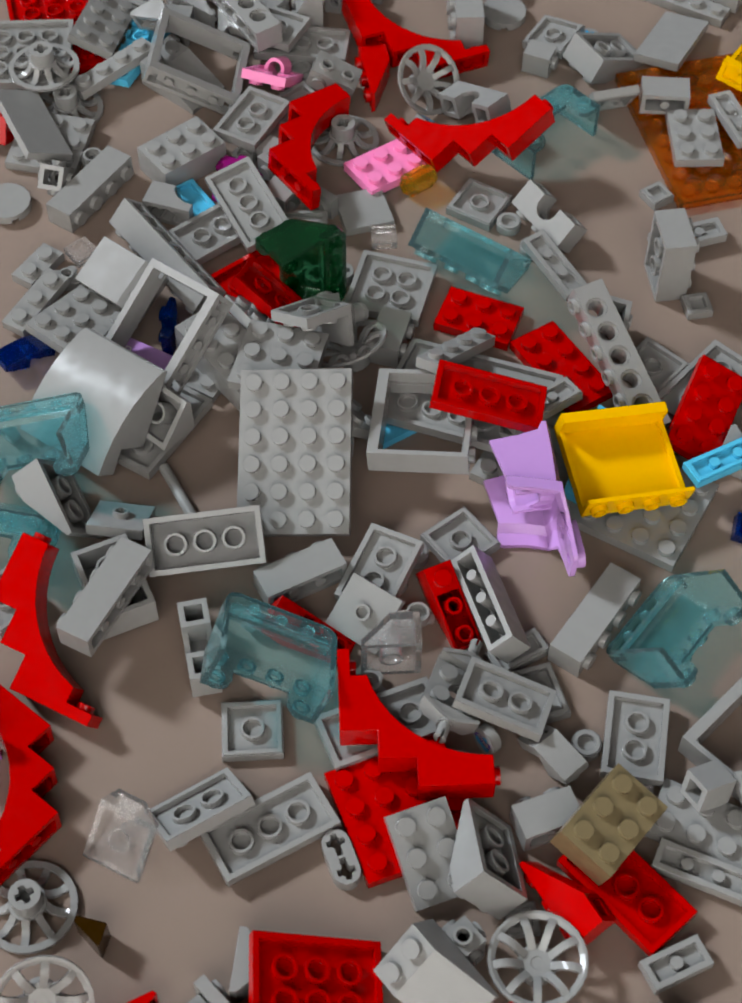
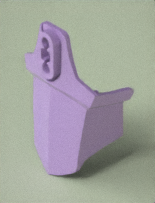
(532, 499)

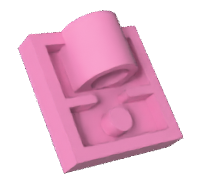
(267, 74)

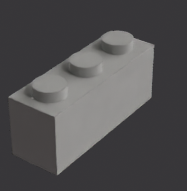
(301, 572)

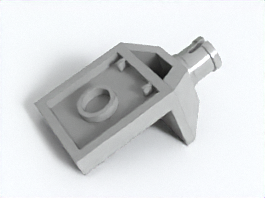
(324, 316)

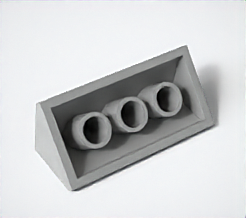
(170, 419)

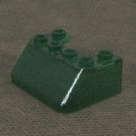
(308, 256)

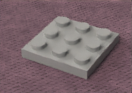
(77, 134)
(392, 284)
(69, 315)
(277, 347)

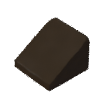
(94, 933)

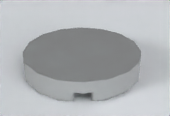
(504, 14)
(14, 202)

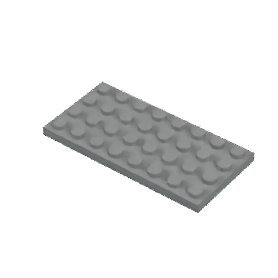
(650, 535)

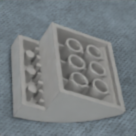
(117, 393)

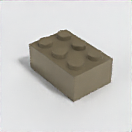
(608, 824)

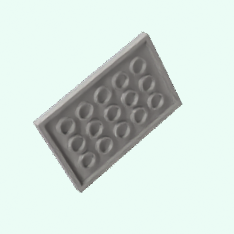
(413, 411)
(297, 450)

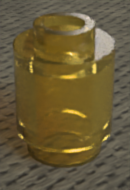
(418, 180)

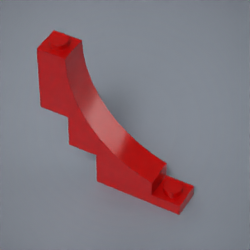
(373, 28)
(306, 122)
(509, 133)
(41, 671)
(437, 768)
(26, 816)

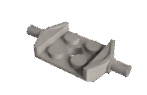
(436, 698)

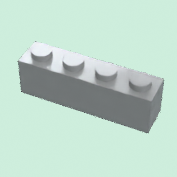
(90, 189)
(105, 596)
(490, 604)
(594, 620)

